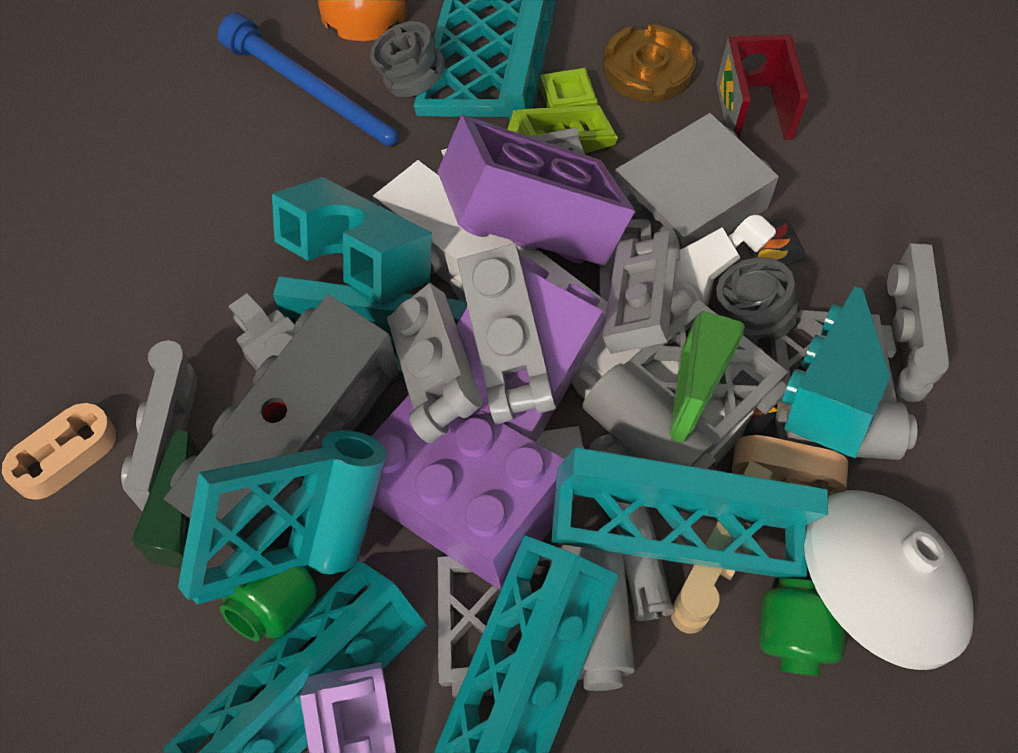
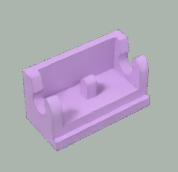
(348, 711)

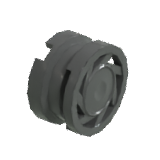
(407, 59)
(759, 297)

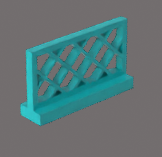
(514, 78)

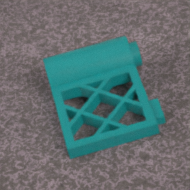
(325, 515)

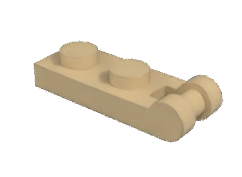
(698, 595)

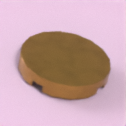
(649, 63)

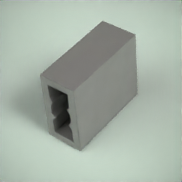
(697, 182)

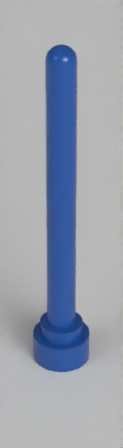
(242, 37)

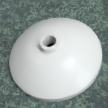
(890, 580)

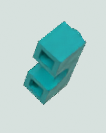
(379, 248)

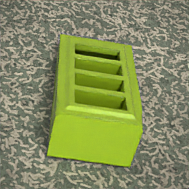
(547, 120)

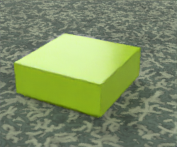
(567, 89)

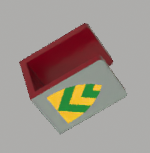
(779, 71)

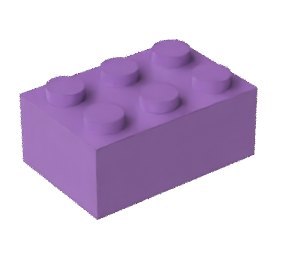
(532, 193)
(469, 489)

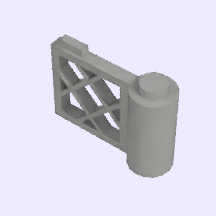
(640, 407)
(892, 428)
(610, 651)

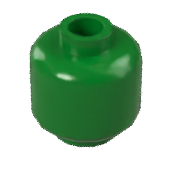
(270, 604)
(799, 628)

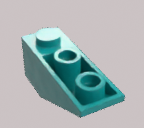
(842, 381)

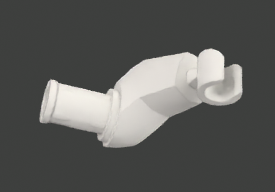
(709, 258)

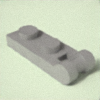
(641, 292)
(918, 322)
(506, 331)
(433, 363)
(158, 418)

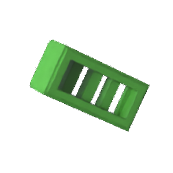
(701, 367)

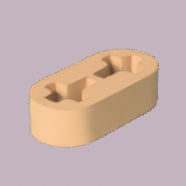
(59, 451)
(793, 462)

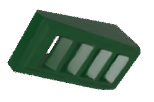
(163, 528)

